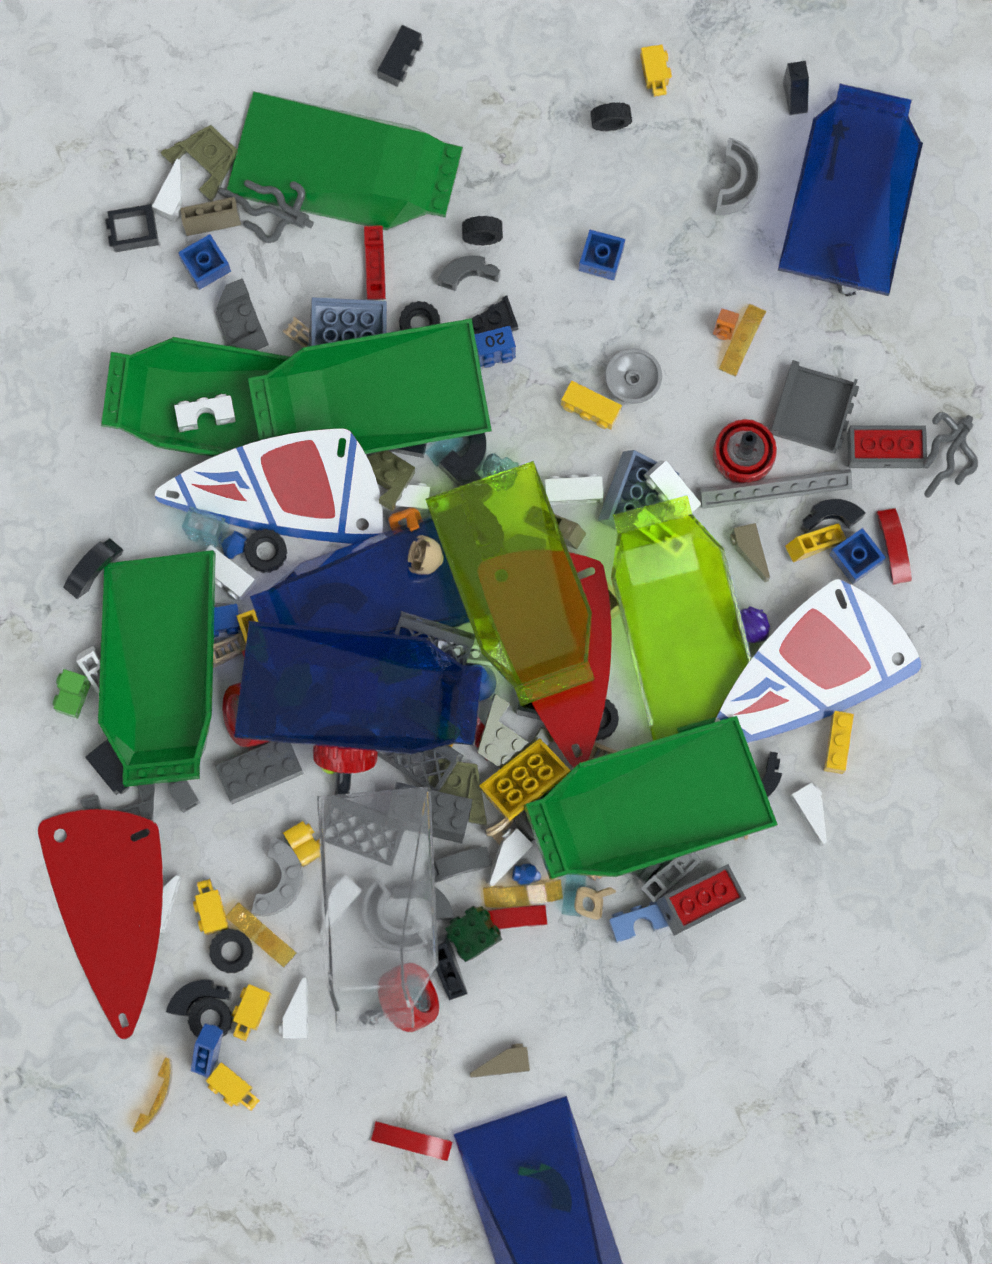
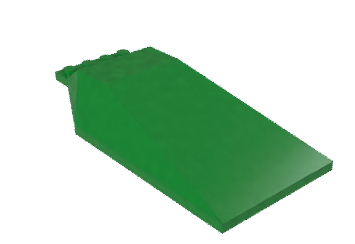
(345, 161)
(153, 380)
(379, 387)
(158, 664)
(652, 804)

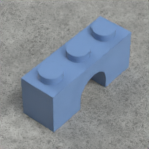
(623, 923)

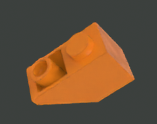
(725, 324)

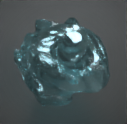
(494, 464)

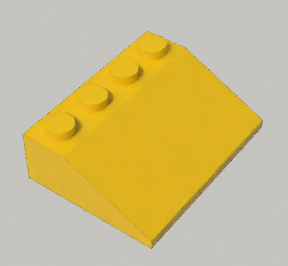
(524, 779)

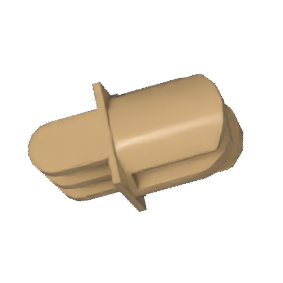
(299, 332)

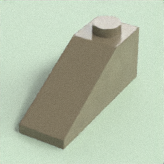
(750, 548)
(509, 1061)

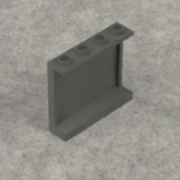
(814, 408)

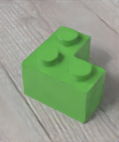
(72, 693)

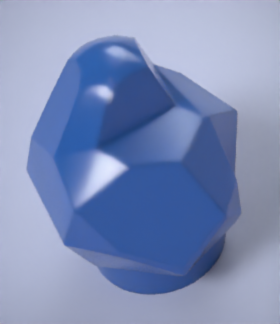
(234, 545)
(526, 874)

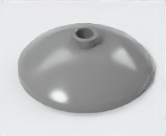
(637, 365)

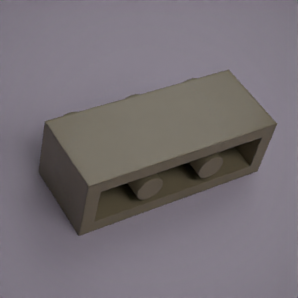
(210, 216)

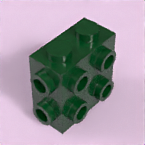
(473, 933)

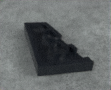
(495, 317)

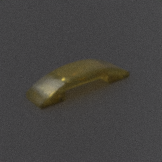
(742, 340)
(523, 894)
(261, 935)
(145, 1120)

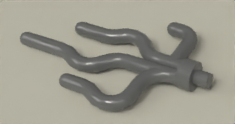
(291, 215)
(958, 434)

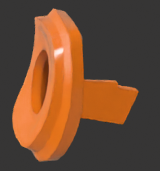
(412, 516)

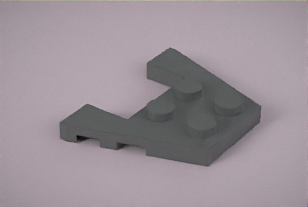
(143, 809)

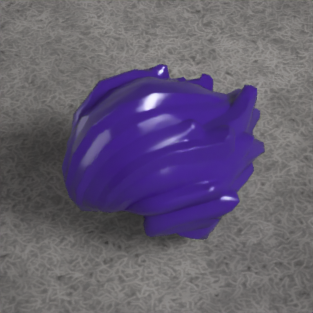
(755, 624)

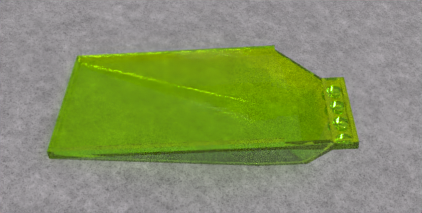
(517, 581)
(677, 614)

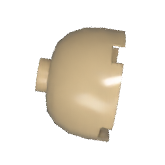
(425, 555)

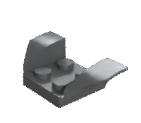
(239, 318)

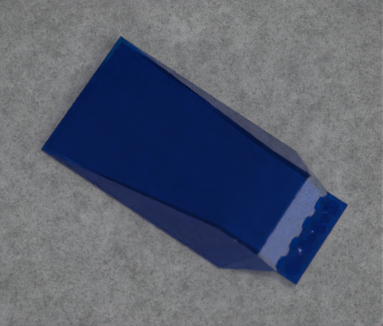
(853, 192)
(365, 588)
(354, 690)
(537, 1189)

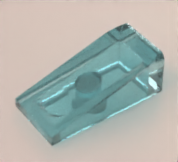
(444, 447)
(573, 882)

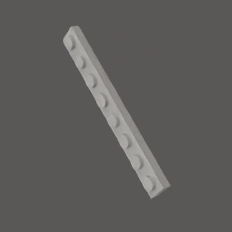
(776, 488)

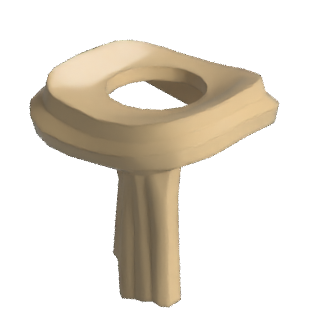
(496, 830)
(596, 897)

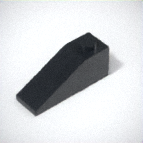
(449, 969)

